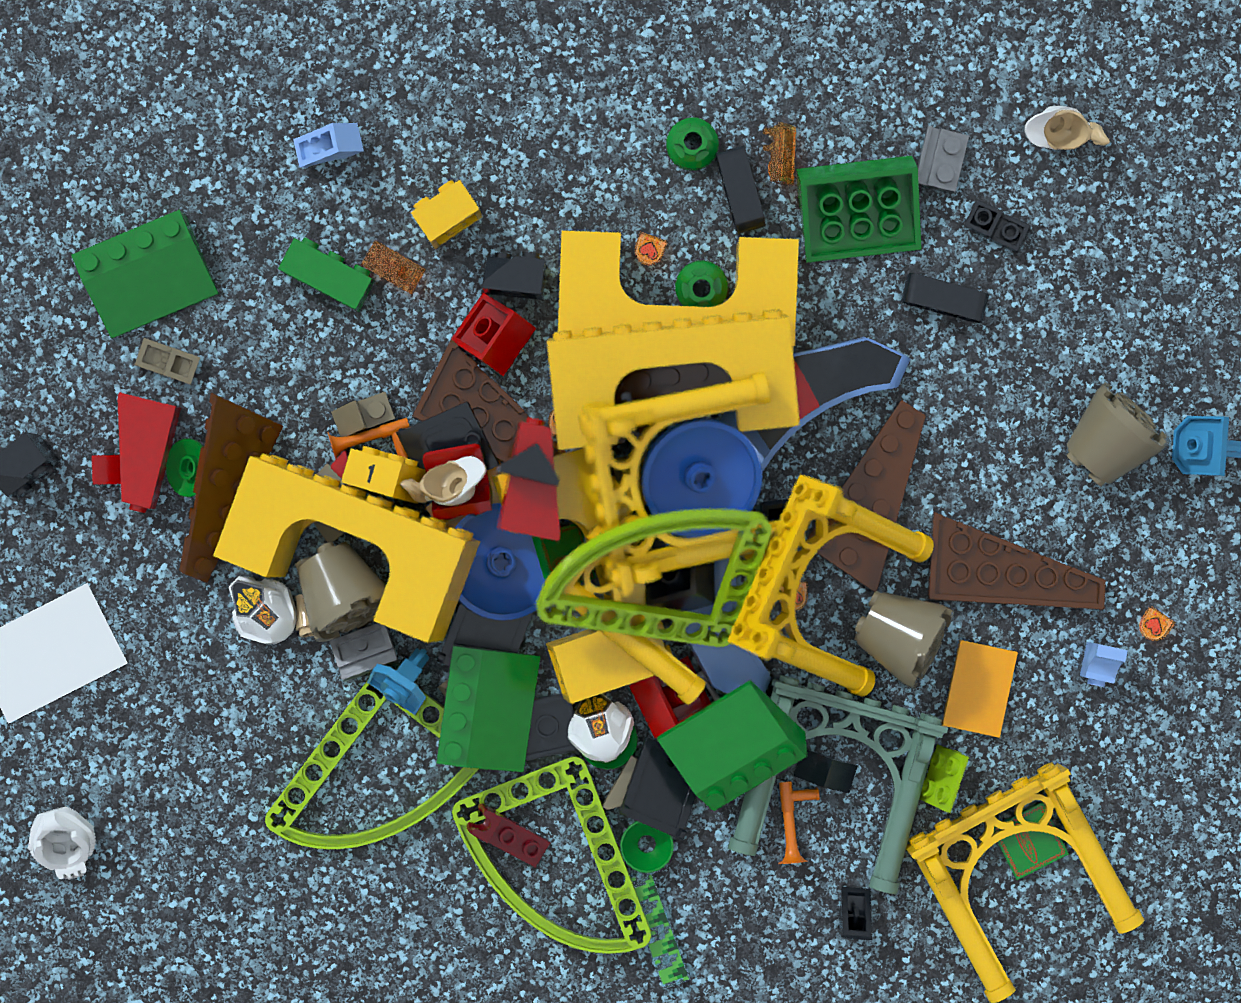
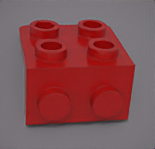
(482, 497)

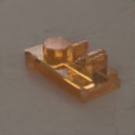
(782, 153)
(393, 267)

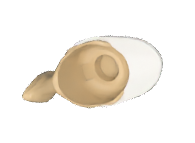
(1063, 129)
(448, 483)

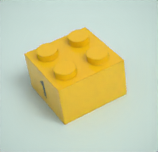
(446, 213)
(381, 472)

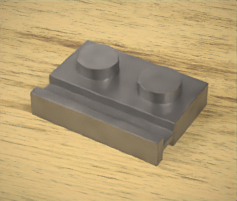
(941, 159)
(362, 650)

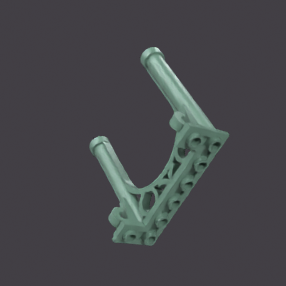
(905, 789)

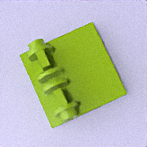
(943, 778)

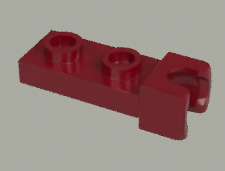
(509, 836)

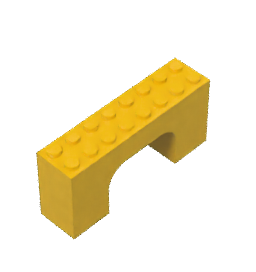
(594, 296)
(592, 364)
(423, 556)
(589, 659)

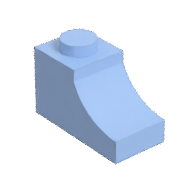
(328, 144)
(1101, 663)

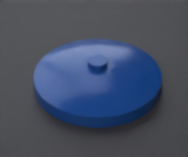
(701, 467)
(504, 572)

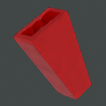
(144, 447)
(526, 504)

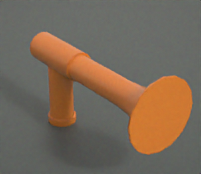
(341, 443)
(788, 797)

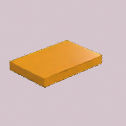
(979, 688)

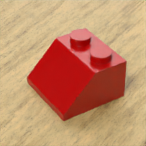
(493, 334)
(661, 703)

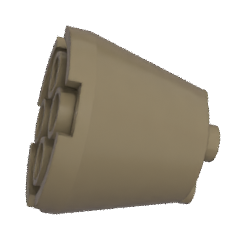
(1114, 437)
(338, 591)
(903, 634)

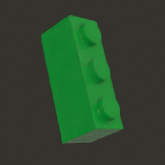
(327, 273)

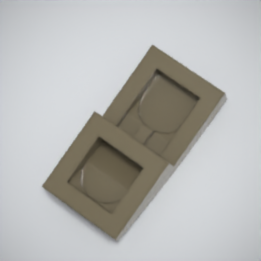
(167, 361)

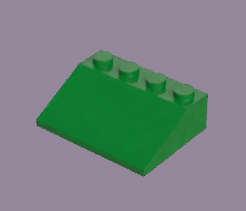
(859, 208)
(145, 273)
(488, 709)
(734, 745)

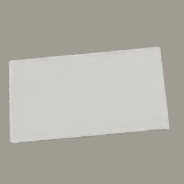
(54, 652)

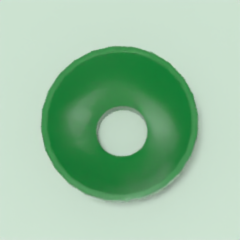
(692, 159)
(701, 271)
(646, 861)

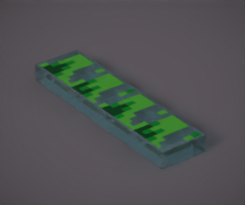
(663, 942)

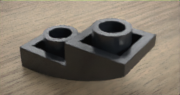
(997, 226)

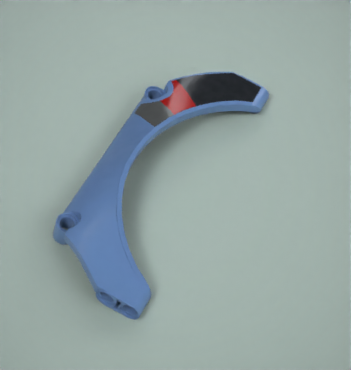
(822, 380)

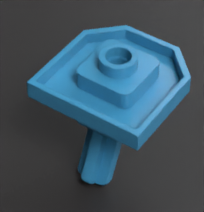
(1203, 445)
(399, 684)

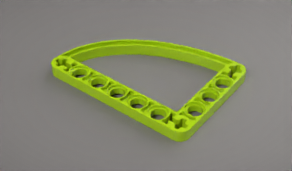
(650, 526)
(327, 764)
(605, 867)

